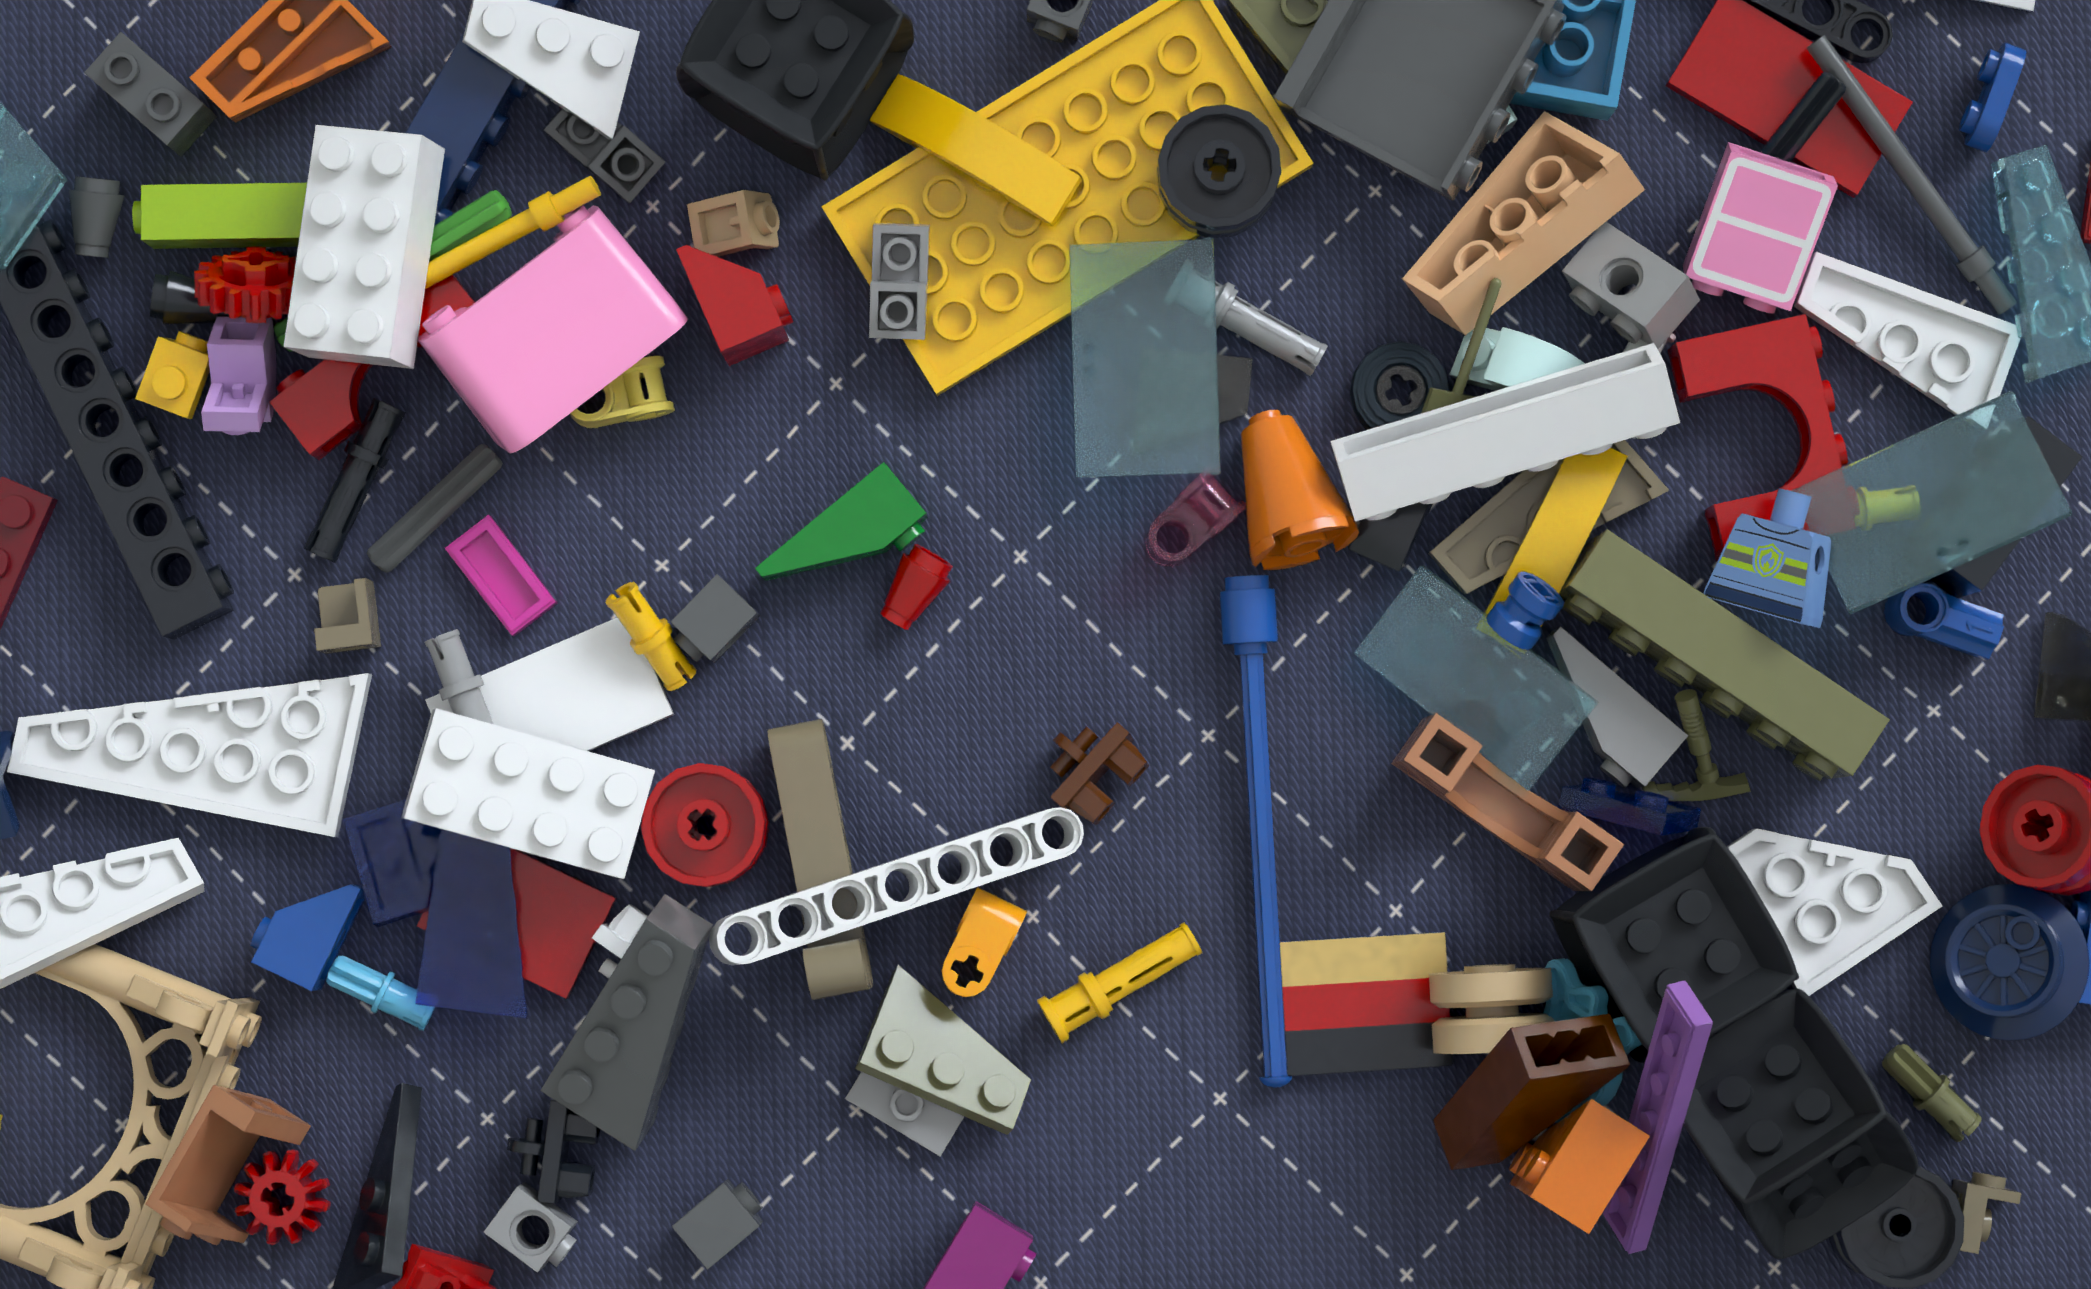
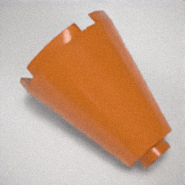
(1289, 496)

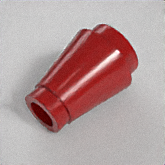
(915, 586)

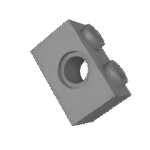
(1616, 260)

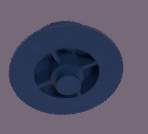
(2009, 962)

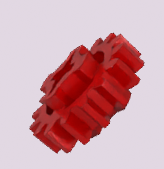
(247, 284)

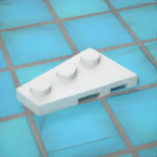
(559, 53)

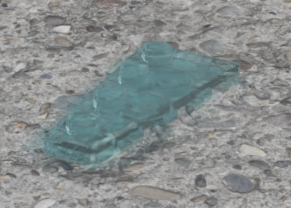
(2045, 263)

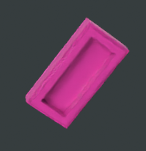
(501, 575)

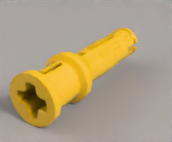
(1097, 993)

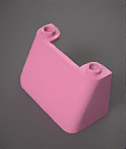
(553, 331)

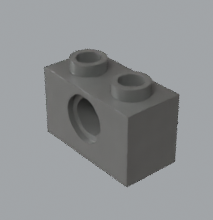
(150, 94)

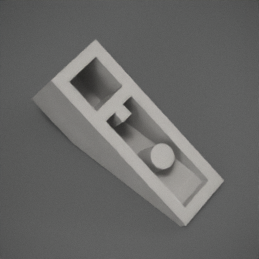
(1623, 726)

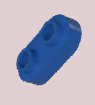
(2000, 76)

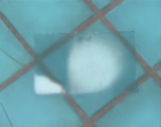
(1151, 360)
(1949, 484)

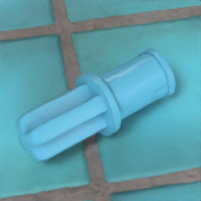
(379, 991)

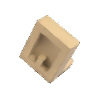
(734, 223)

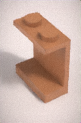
(212, 1159)

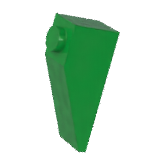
(856, 526)

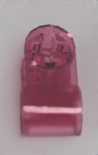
(1199, 513)

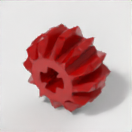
(267, 1208)

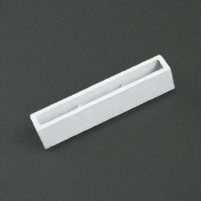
(1506, 433)

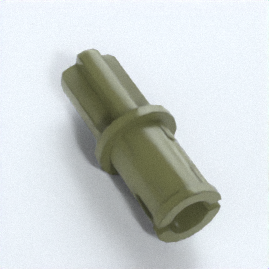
(1931, 1092)

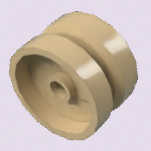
(1490, 1002)

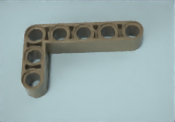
(819, 852)

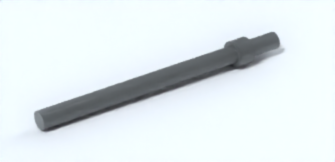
(1974, 261)

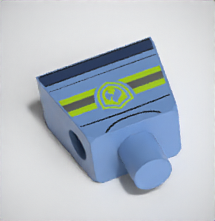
(1775, 564)

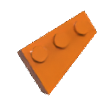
(286, 51)
(1578, 1163)

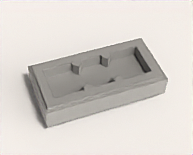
(905, 1112)

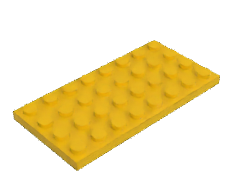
(1103, 115)

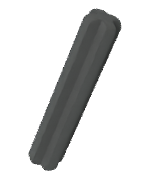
(434, 508)

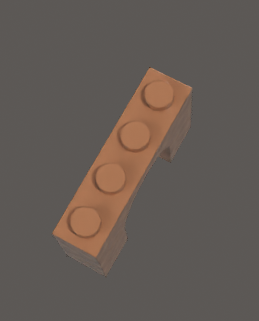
(1551, 838)

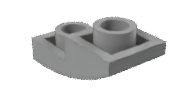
(899, 281)

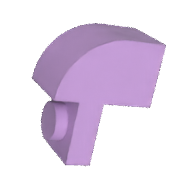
(241, 376)

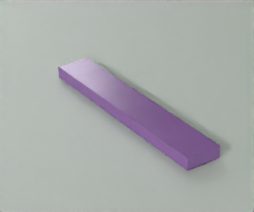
(1660, 1112)

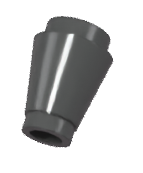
(94, 214)

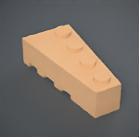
(1522, 220)

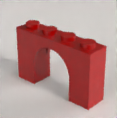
(1776, 361)

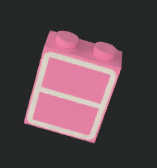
(1758, 228)

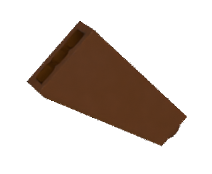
(1527, 1086)

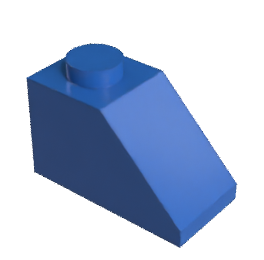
(307, 936)

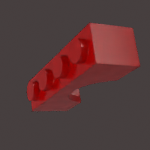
(324, 403)

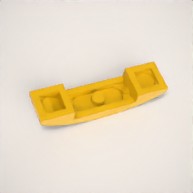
(976, 147)
(1564, 520)

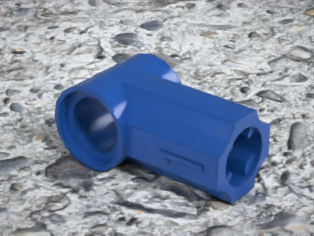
(1947, 621)

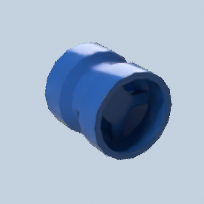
(1525, 610)

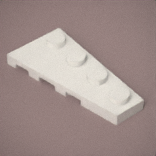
(1923, 339)
(82, 904)

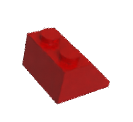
(737, 305)

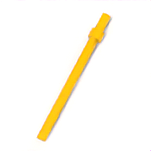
(542, 213)

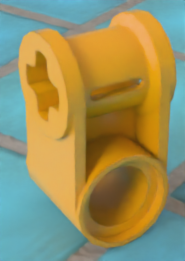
(984, 934)

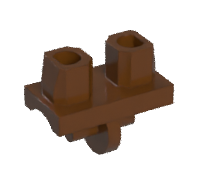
(1112, 752)

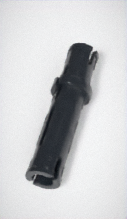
(354, 480)

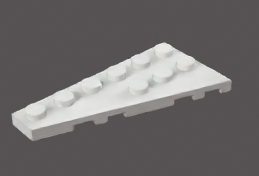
(236, 753)

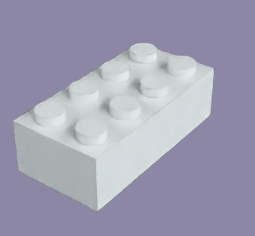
(364, 246)
(528, 793)

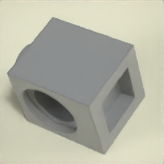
(507, 1229)

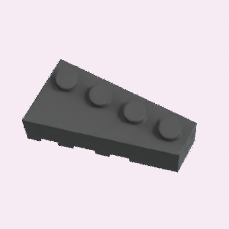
(628, 1037)

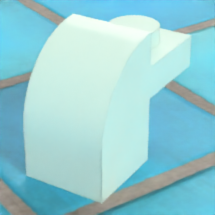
(1511, 359)

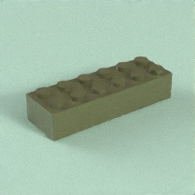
(1721, 657)

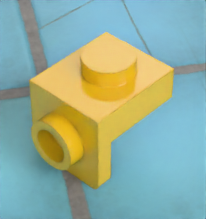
(176, 374)

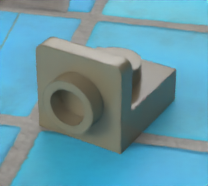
(1973, 1203)

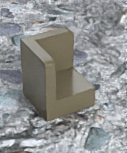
(348, 617)

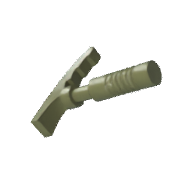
(1709, 783)

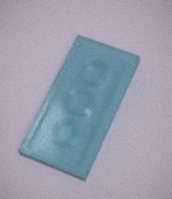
(1457, 666)

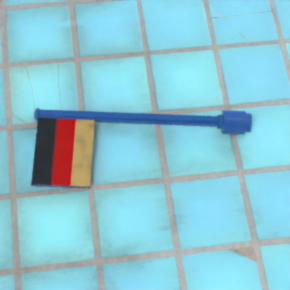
(1321, 1000)

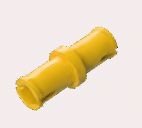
(650, 636)

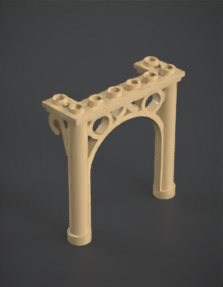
(193, 1010)

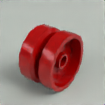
(673, 816)
(2040, 829)

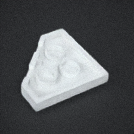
(1832, 900)

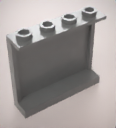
(1419, 79)

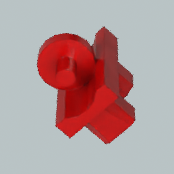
(440, 1270)

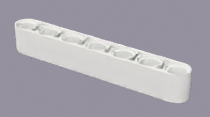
(923, 879)

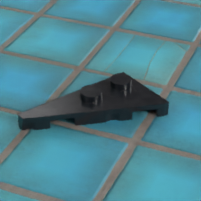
(380, 1224)

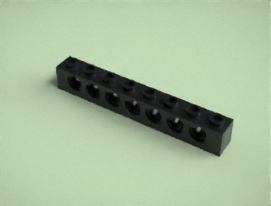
(206, 591)

